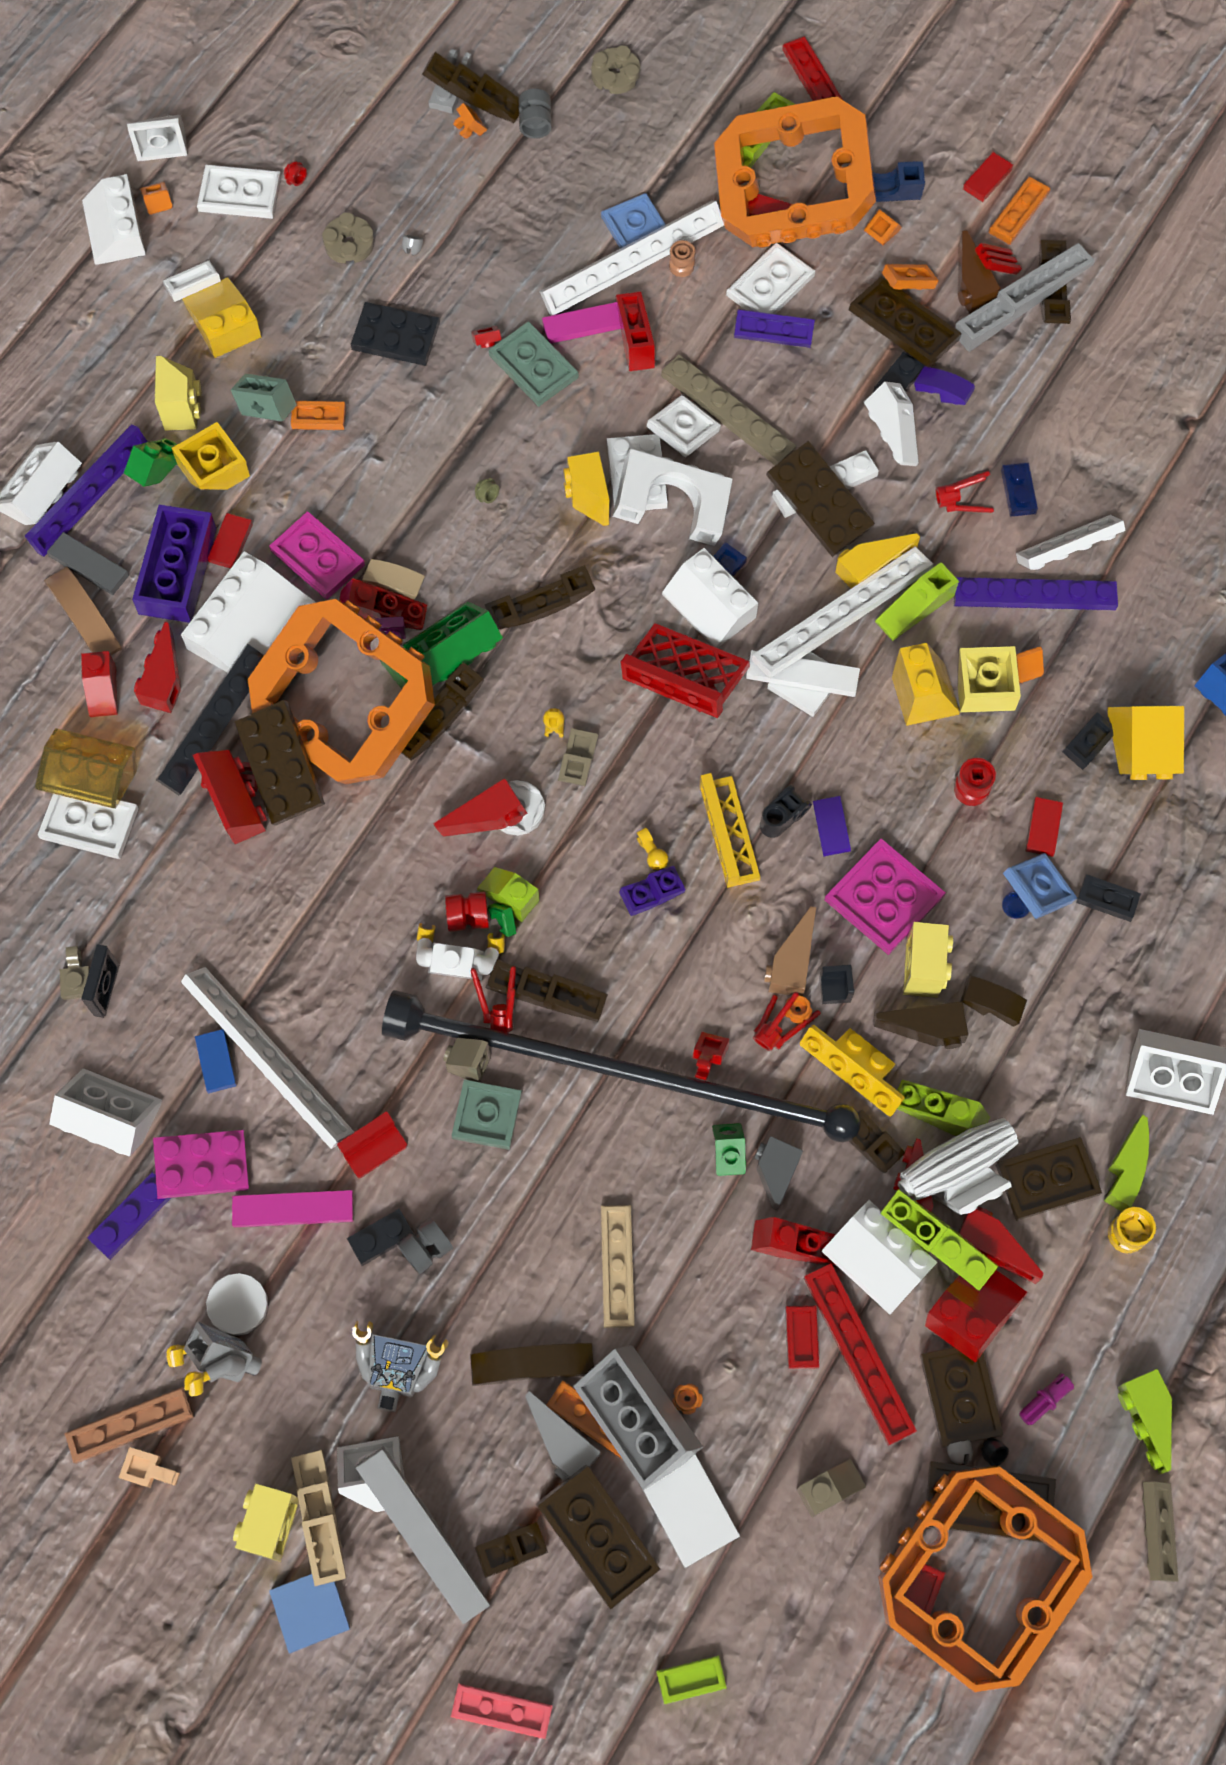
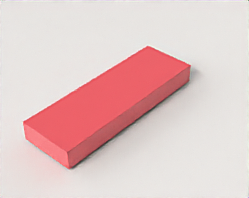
(501, 1711)

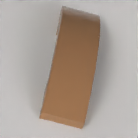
(82, 612)

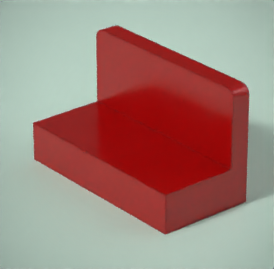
(372, 1145)

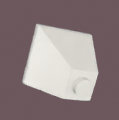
(158, 138)
(350, 1481)

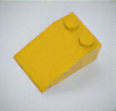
(222, 317)

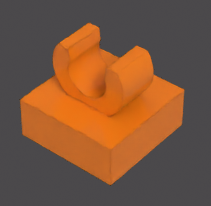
(470, 120)

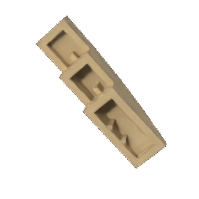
(318, 1518)

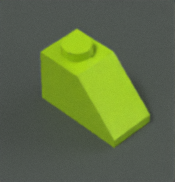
(510, 890)

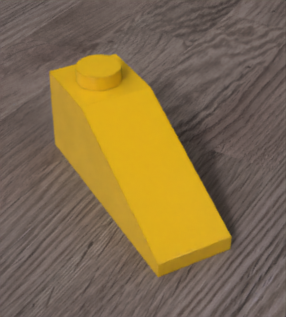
(868, 558)

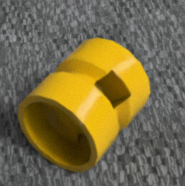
(1131, 1230)

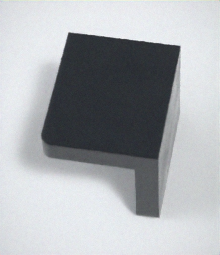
(836, 984)

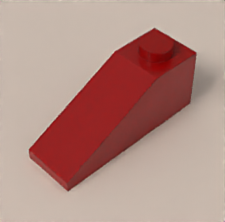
(635, 331)
(488, 811)
(998, 1244)

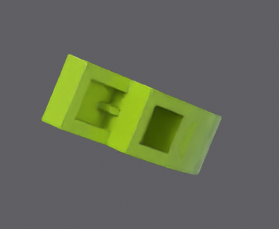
(939, 1239)

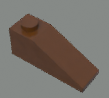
(975, 282)

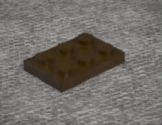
(1049, 1178)
(960, 1397)

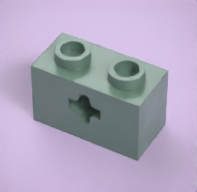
(263, 397)

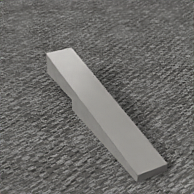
(1022, 296)
(422, 1534)

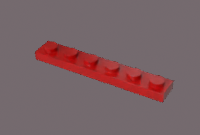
(860, 1354)

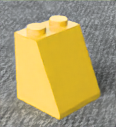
(923, 685)
(1148, 740)

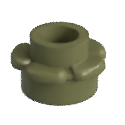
(486, 490)

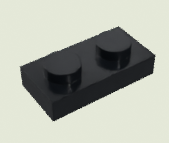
(903, 371)
(1089, 741)
(1108, 898)
(379, 1237)

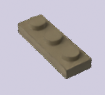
(1160, 1531)

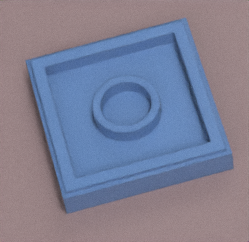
(632, 220)
(1040, 885)
(308, 1612)

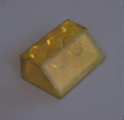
(86, 768)

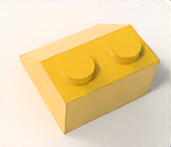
(587, 486)

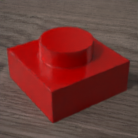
(486, 336)

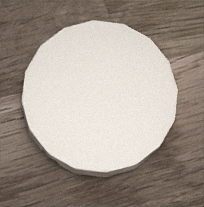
(533, 804)
(237, 1304)

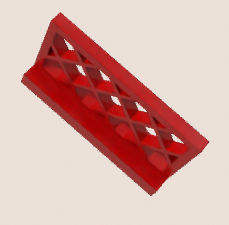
(673, 683)

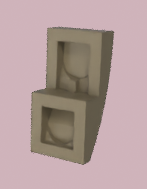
(578, 757)

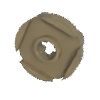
(615, 58)
(348, 226)

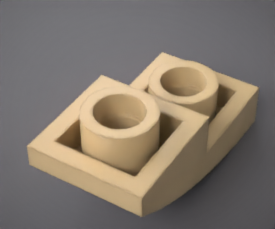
(393, 578)

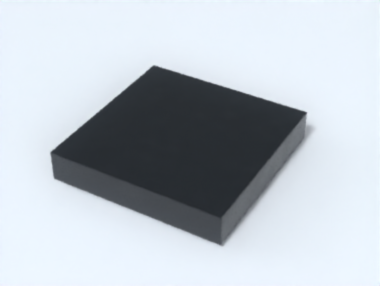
(100, 981)

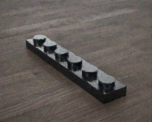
(210, 721)

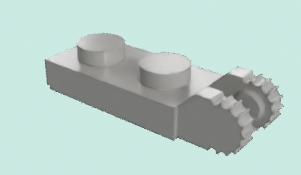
(442, 99)

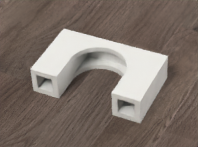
(706, 490)

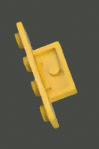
(856, 1064)

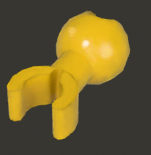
(554, 721)
(656, 858)

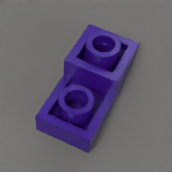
(950, 386)
(831, 826)
(653, 891)

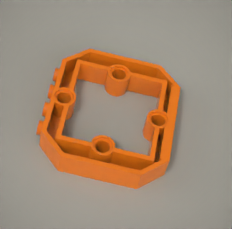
(772, 126)
(405, 713)
(1054, 1601)

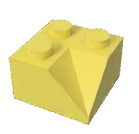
(176, 395)
(988, 679)
(926, 960)
(266, 1522)

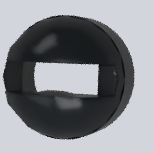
(994, 1452)

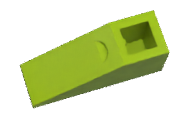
(918, 601)
(941, 1109)
(1152, 1416)

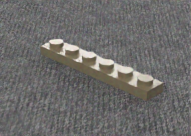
(728, 410)

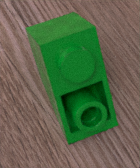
(151, 462)

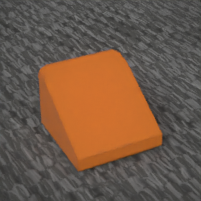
(156, 198)
(882, 227)
(1030, 664)

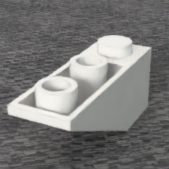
(895, 418)

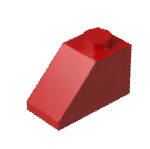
(99, 683)

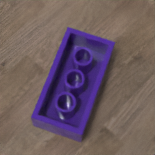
(174, 563)

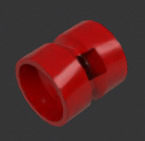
(974, 781)
(466, 911)

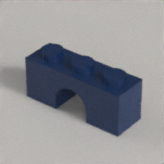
(901, 184)

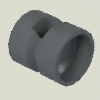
(535, 113)
(424, 1245)

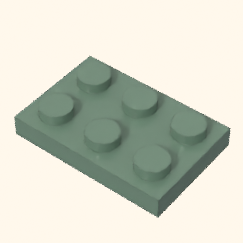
(533, 364)

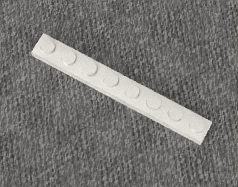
(631, 258)
(841, 612)
(267, 1057)

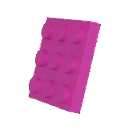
(884, 896)

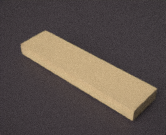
(617, 1266)

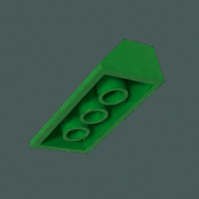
(453, 641)

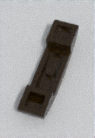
(1056, 306)
(542, 601)
(448, 706)
(531, 1363)

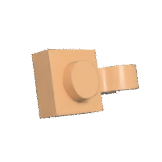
(144, 1468)

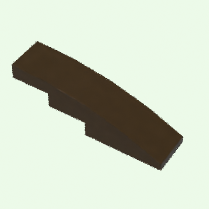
(475, 90)
(549, 991)

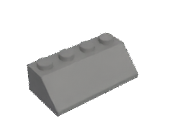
(637, 1416)

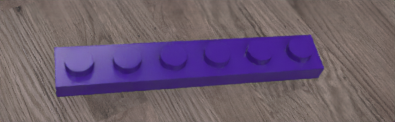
(84, 492)
(1036, 593)

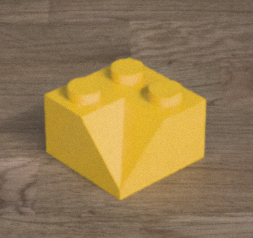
(211, 459)

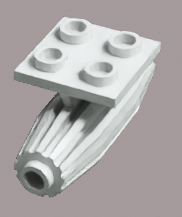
(959, 1169)

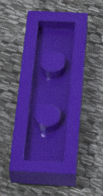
(774, 328)
(128, 1218)

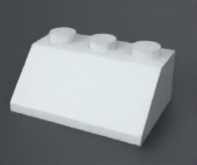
(113, 221)
(38, 482)
(710, 598)
(1176, 1071)
(104, 1112)
(879, 1257)

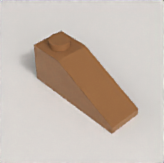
(791, 961)

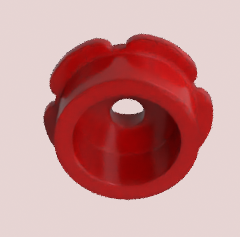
(295, 173)

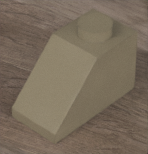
(468, 1058)
(831, 1487)

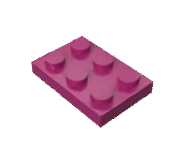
(317, 555)
(200, 1164)

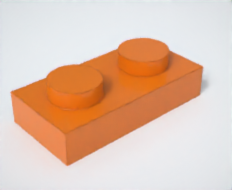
(910, 276)
(318, 415)

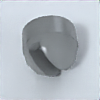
(412, 243)
(960, 1452)

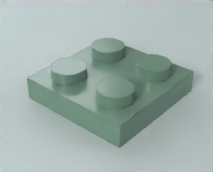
(486, 1114)

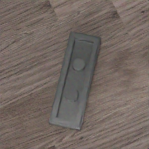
(88, 563)

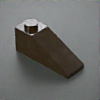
(932, 1025)

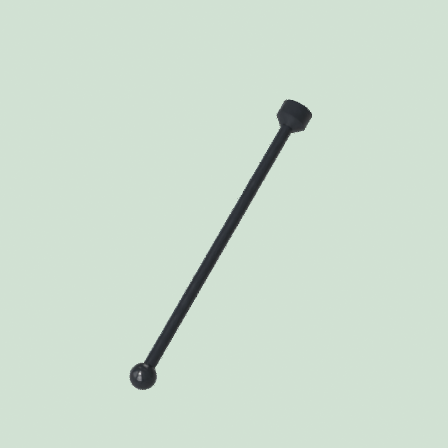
(407, 1017)

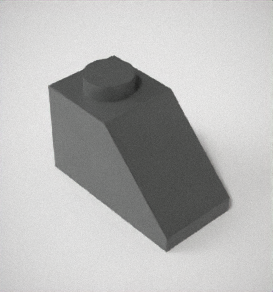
(777, 1168)

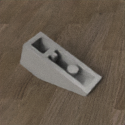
(564, 1445)

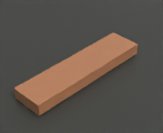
(129, 1425)

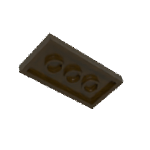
(905, 322)
(820, 498)
(279, 762)
(981, 1515)
(598, 1536)

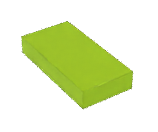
(691, 1679)

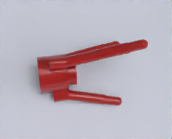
(950, 494)
(502, 1014)
(769, 1034)

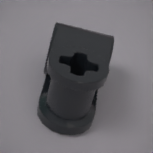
(787, 809)

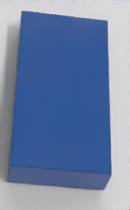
(215, 1061)

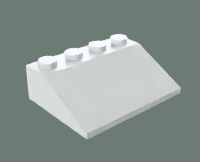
(243, 609)

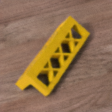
(715, 809)

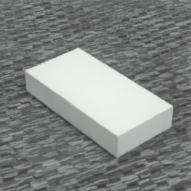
(191, 281)

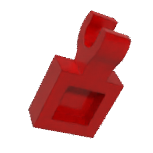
(709, 1050)

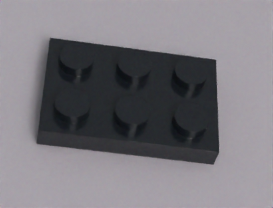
(395, 333)

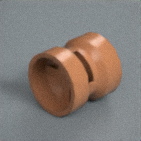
(682, 258)

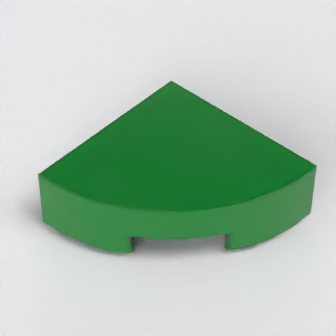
(504, 918)

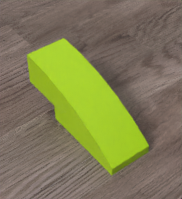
(1130, 1166)

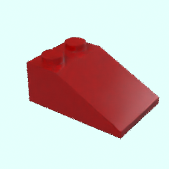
(974, 1317)

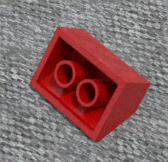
(231, 794)

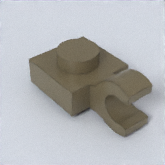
(75, 976)

